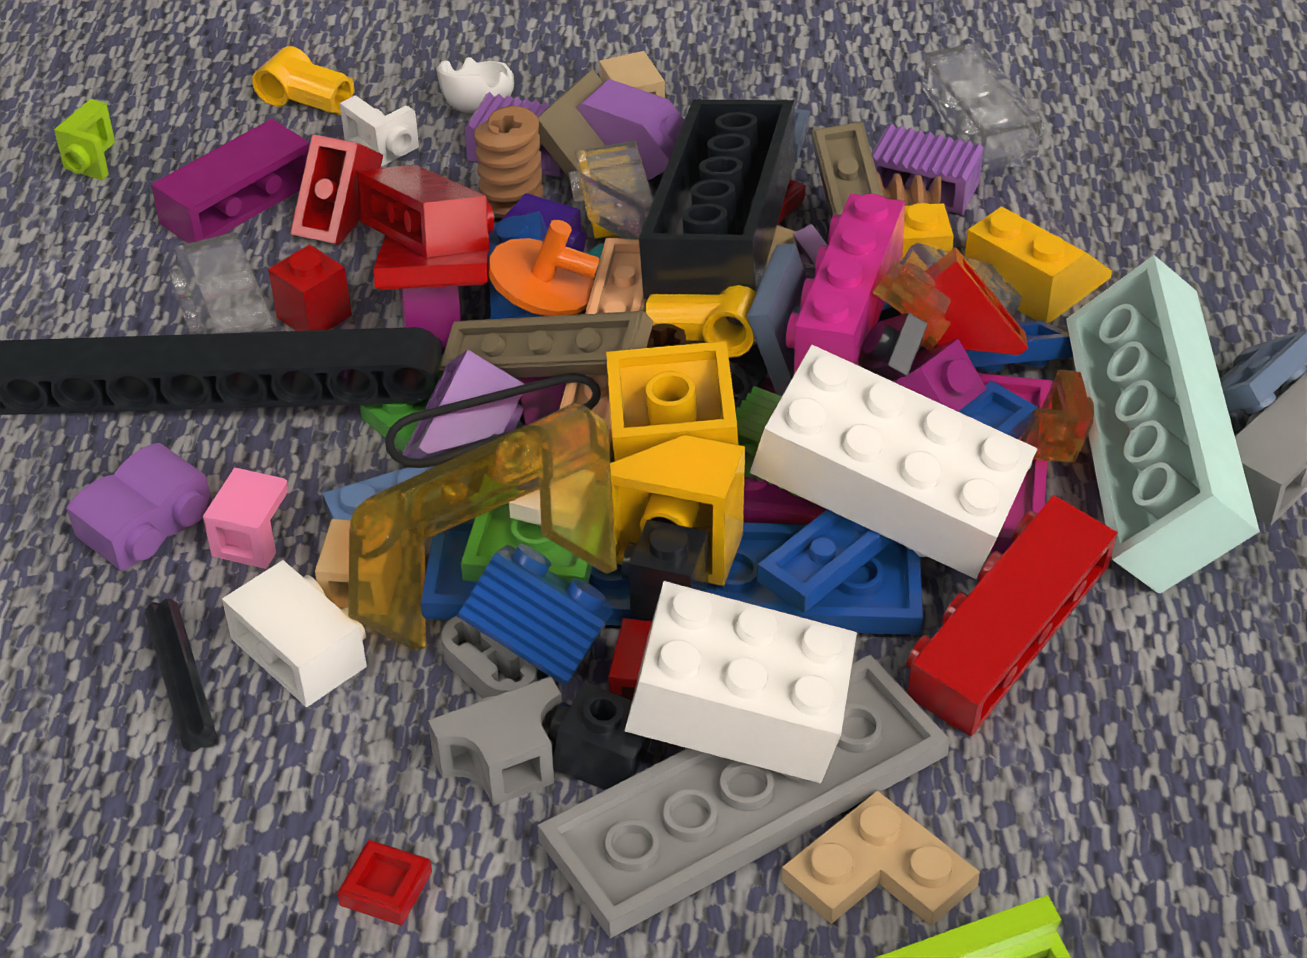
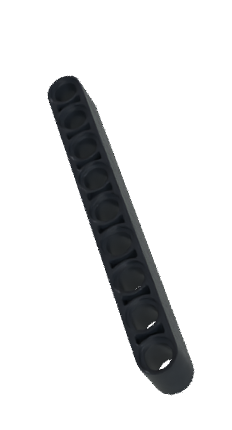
(218, 370)

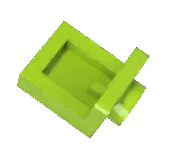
(85, 139)

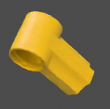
(295, 78)
(705, 316)

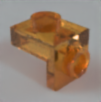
(913, 292)
(1062, 421)

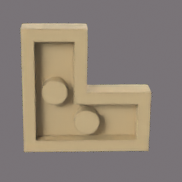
(881, 847)

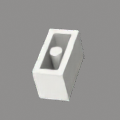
(295, 632)

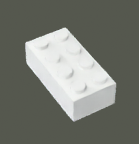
(892, 461)

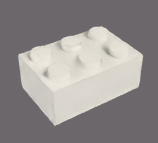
(743, 682)

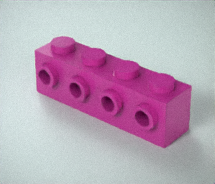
(840, 300)

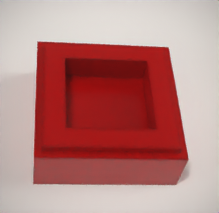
(384, 882)

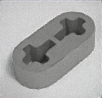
(482, 668)

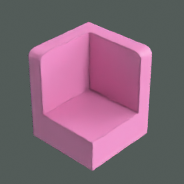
(241, 516)

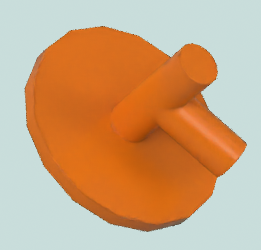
(544, 274)

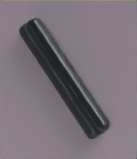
(180, 675)

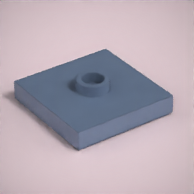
(770, 312)

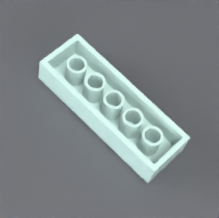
(1160, 427)

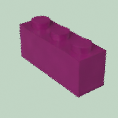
(231, 182)

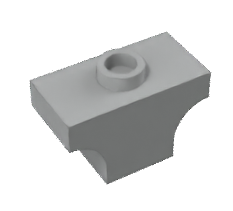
(500, 741)

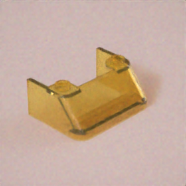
(557, 454)

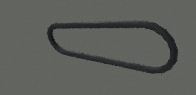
(475, 401)

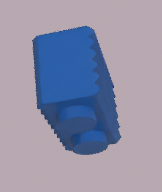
(536, 611)

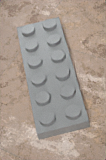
(711, 815)

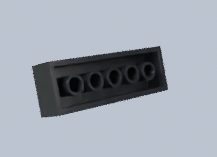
(719, 198)

